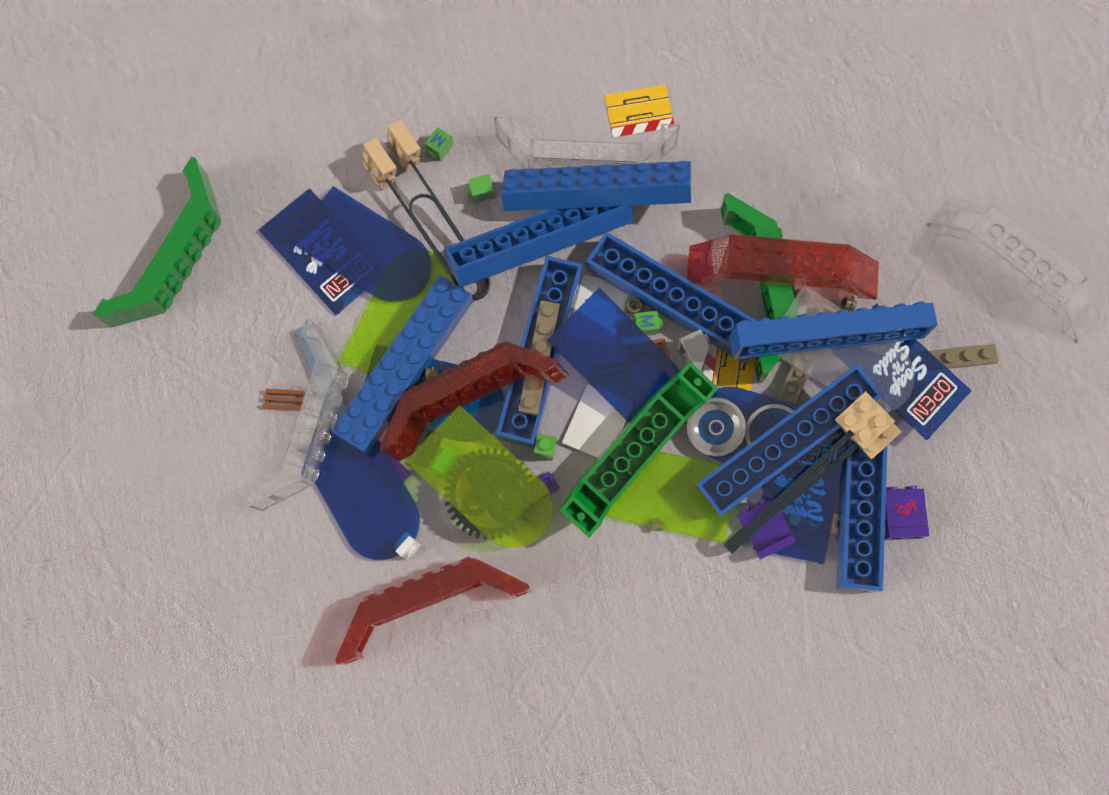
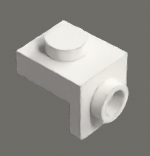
(408, 547)

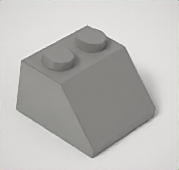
(694, 348)

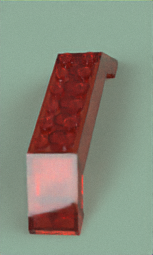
(784, 263)
(460, 387)
(418, 595)

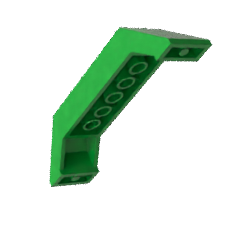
(173, 259)
(775, 296)
(635, 447)

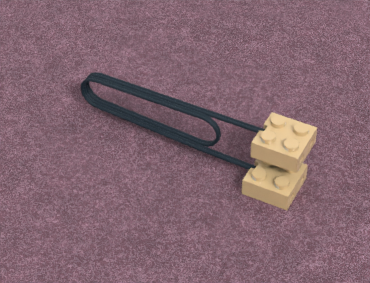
(383, 170)
(864, 424)

